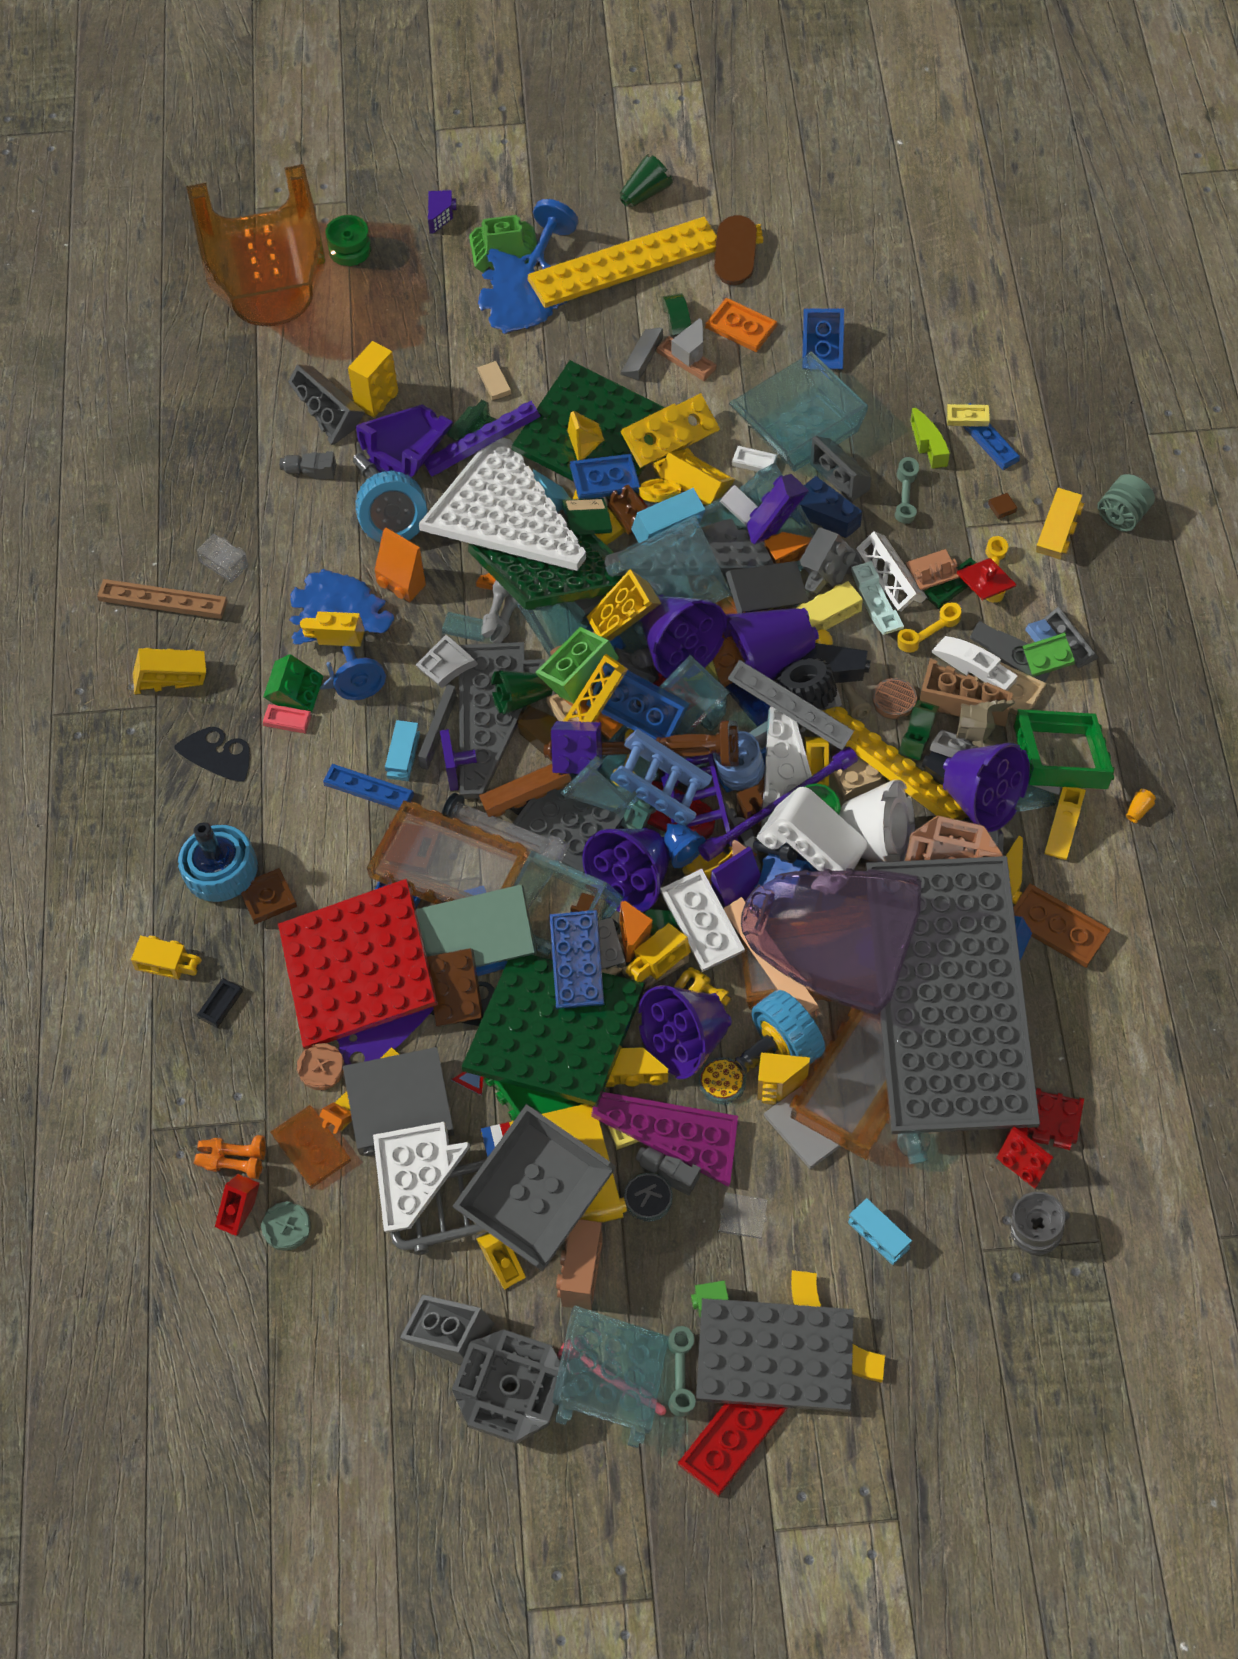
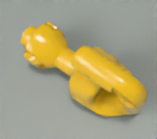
(701, 984)

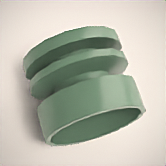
(1126, 502)

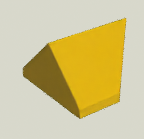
(584, 434)

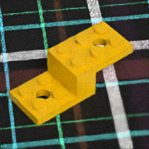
(670, 430)

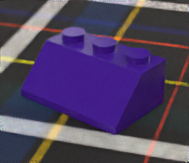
(775, 508)

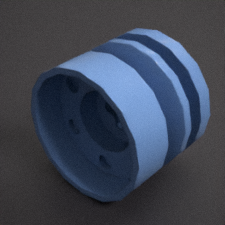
(750, 766)

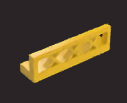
(603, 697)

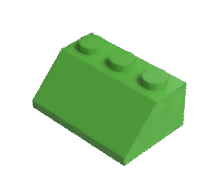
(574, 663)

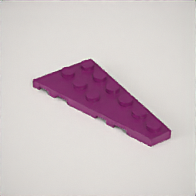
(676, 1131)

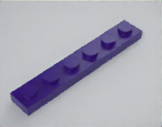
(481, 438)

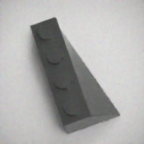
(328, 404)

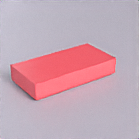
(287, 718)

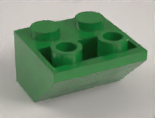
(293, 684)

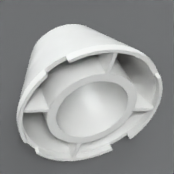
(883, 819)

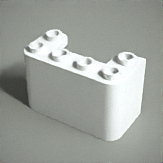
(813, 832)

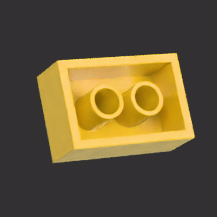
(373, 379)

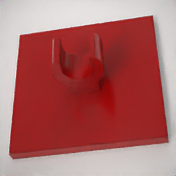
(986, 579)

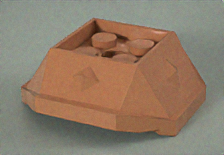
(950, 839)

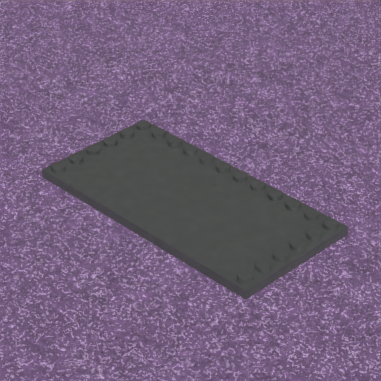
(958, 1008)

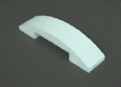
(874, 598)

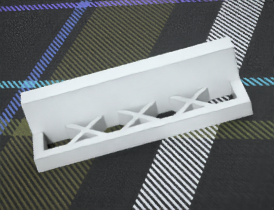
(897, 567)

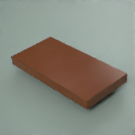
(523, 789)

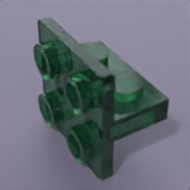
(471, 421)

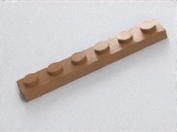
(162, 599)

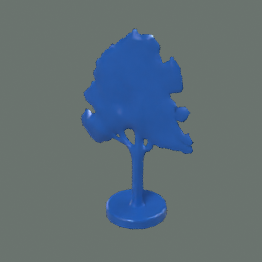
(512, 297)
(345, 594)

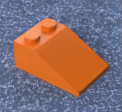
(399, 566)

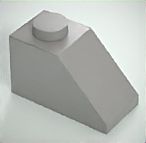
(689, 344)

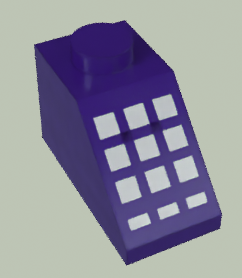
(440, 209)

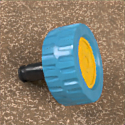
(783, 1029)

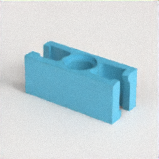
(402, 750)
(879, 1231)

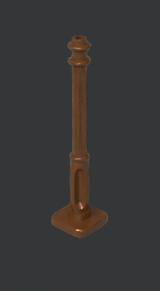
(687, 745)

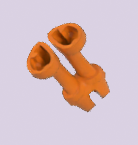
(214, 1151)

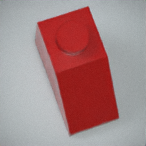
(236, 1204)

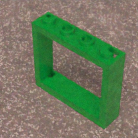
(1070, 723)

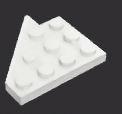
(412, 1170)

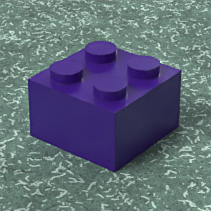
(575, 745)

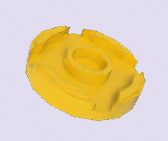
(658, 491)

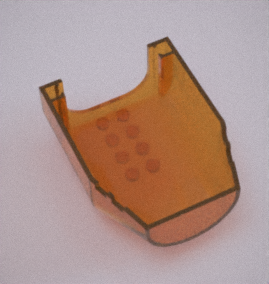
(263, 261)

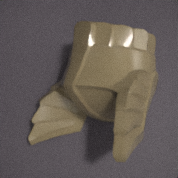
(978, 721)

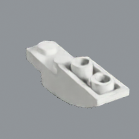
(975, 660)

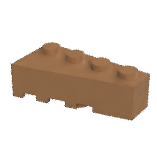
(950, 689)

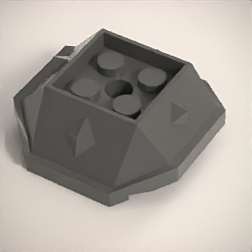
(492, 1365)

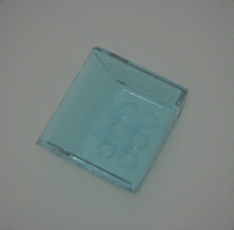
(797, 406)

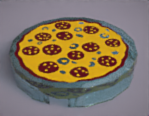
(722, 1081)

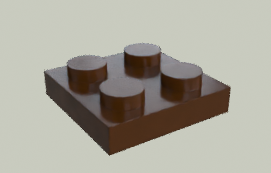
(268, 896)

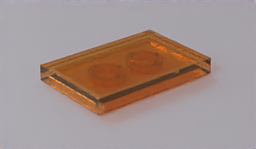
(310, 1146)

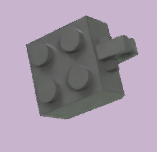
(826, 560)

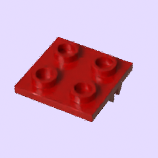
(1024, 1156)

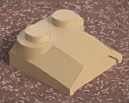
(857, 779)

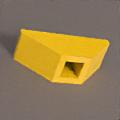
(637, 1067)

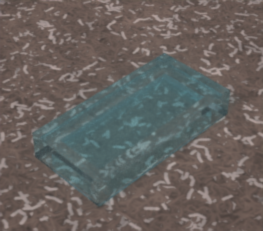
(463, 626)

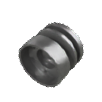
(1036, 1210)

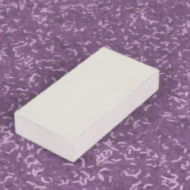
(752, 459)
(738, 504)

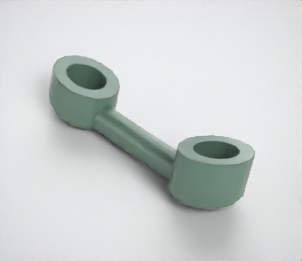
(906, 473)
(680, 1343)

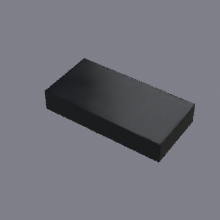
(219, 1002)

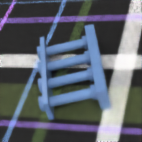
(671, 763)

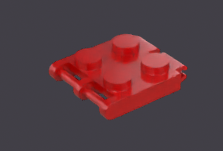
(1058, 1119)

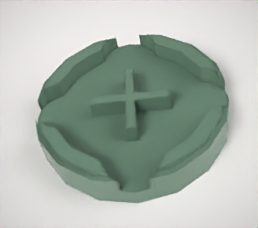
(286, 1226)

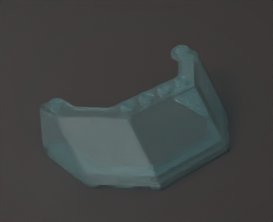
(687, 682)

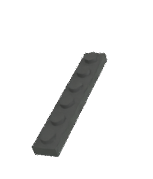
(790, 704)

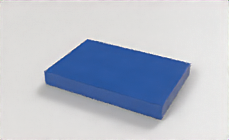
(603, 475)

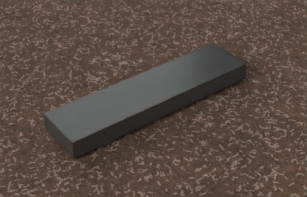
(438, 723)

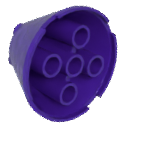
(683, 629)
(988, 782)
(629, 862)
(682, 1027)

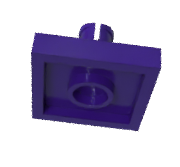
(454, 759)

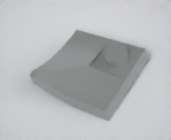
(445, 662)

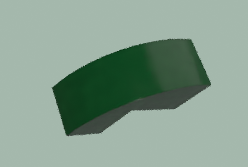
(677, 313)
(919, 730)

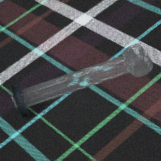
(550, 847)

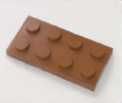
(1061, 925)

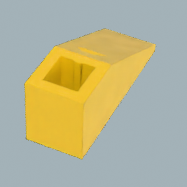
(1065, 822)

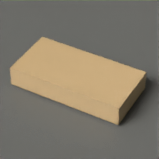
(494, 380)

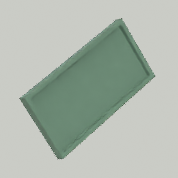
(489, 923)

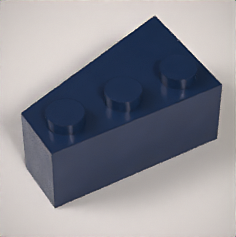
(830, 509)

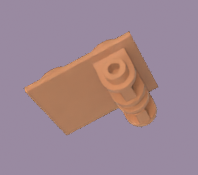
(933, 569)

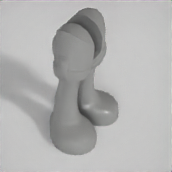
(497, 626)

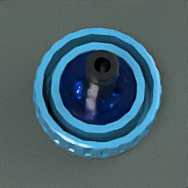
(217, 862)

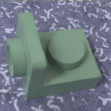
(637, 815)

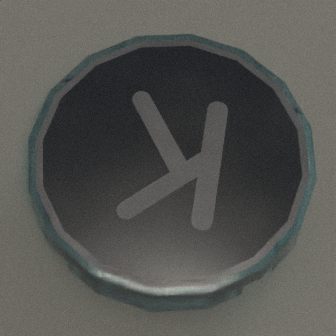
(648, 1197)

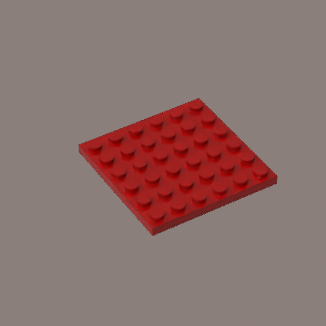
(357, 964)

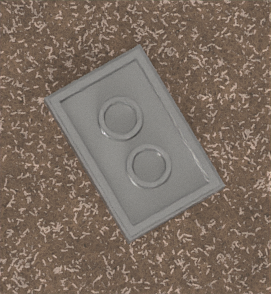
(806, 1143)

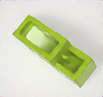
(929, 439)

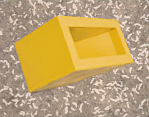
(817, 755)

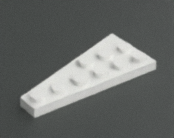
(785, 758)

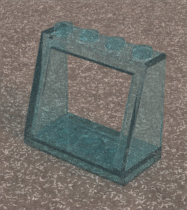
(539, 870)

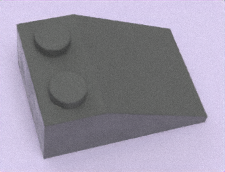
(446, 1327)

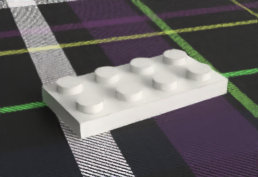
(702, 920)

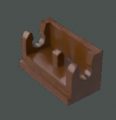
(625, 507)
(749, 802)

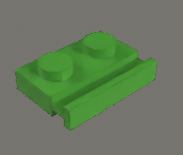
(1048, 655)

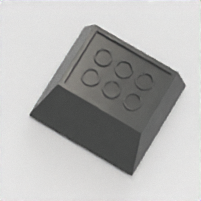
(534, 1187)

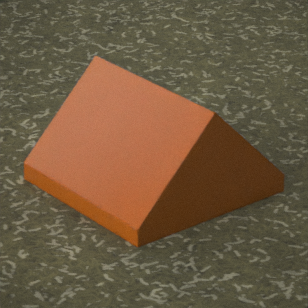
(634, 929)

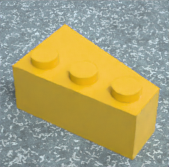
(1060, 523)
(167, 668)

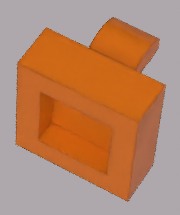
(335, 1115)

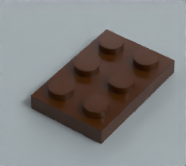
(455, 987)

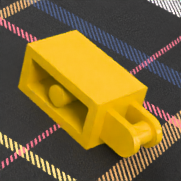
(334, 628)
(659, 954)
(163, 958)

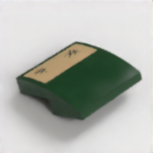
(587, 516)

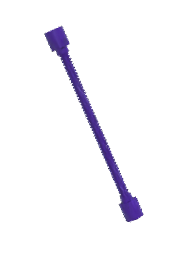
(715, 846)

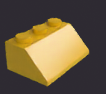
(694, 473)
(780, 1076)

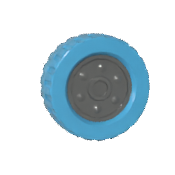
(390, 502)

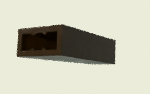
(536, 727)

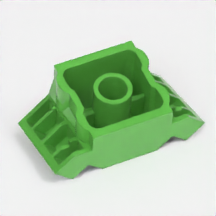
(504, 234)

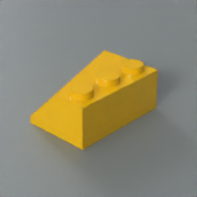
(623, 606)

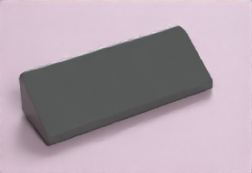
(642, 353)
(1080, 648)

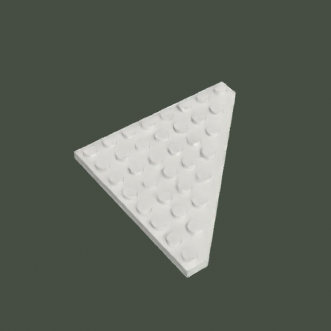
(504, 509)

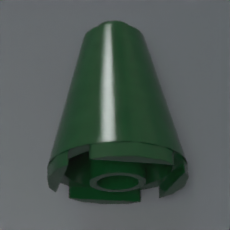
(645, 182)
(517, 690)

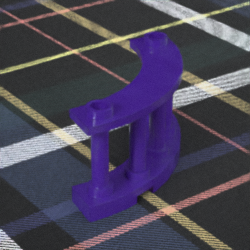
(703, 793)

